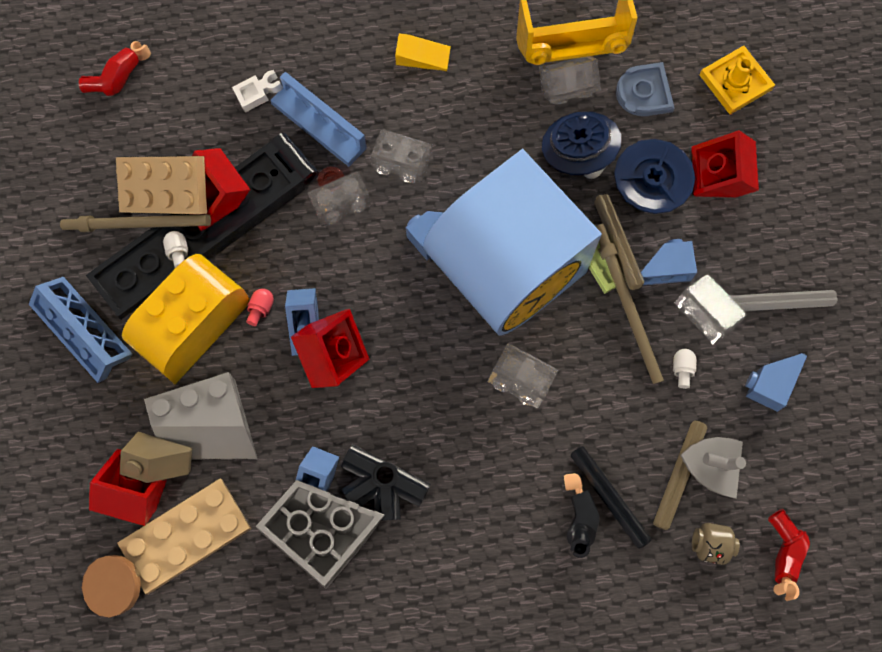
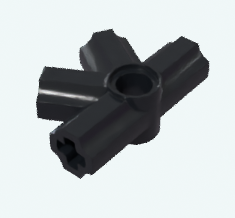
(369, 487)

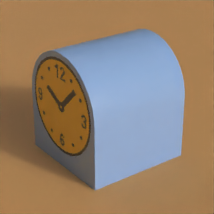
(512, 243)

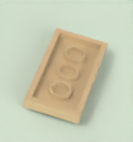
(161, 184)
(184, 536)

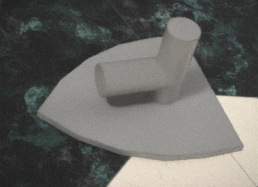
(716, 464)

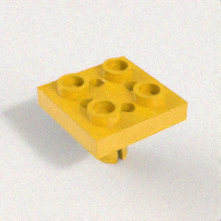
(740, 65)

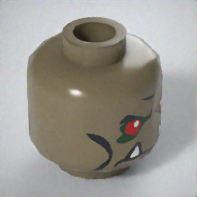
(715, 543)

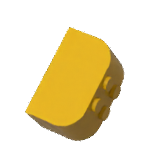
(184, 316)

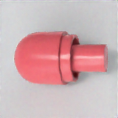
(259, 305)

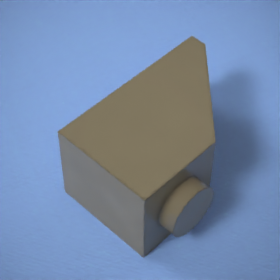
(154, 459)

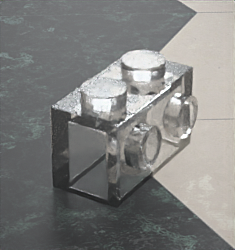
(570, 79)
(401, 156)
(339, 199)
(713, 308)
(522, 376)

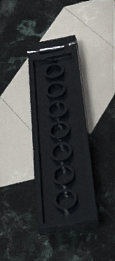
(273, 175)

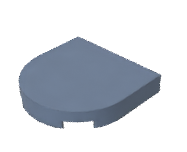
(645, 90)

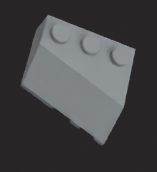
(205, 418)
(318, 530)

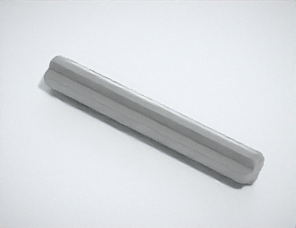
(786, 300)

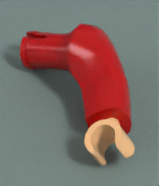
(115, 71)
(790, 555)

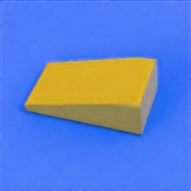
(421, 53)

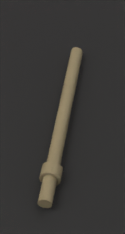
(89, 223)
(608, 253)

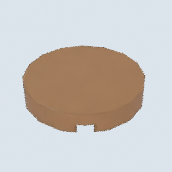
(111, 586)

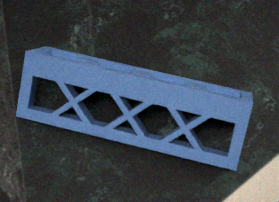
(319, 120)
(72, 328)

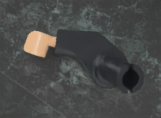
(583, 528)

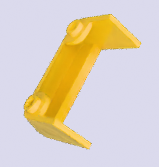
(576, 38)

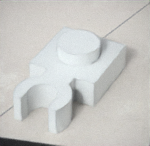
(253, 91)

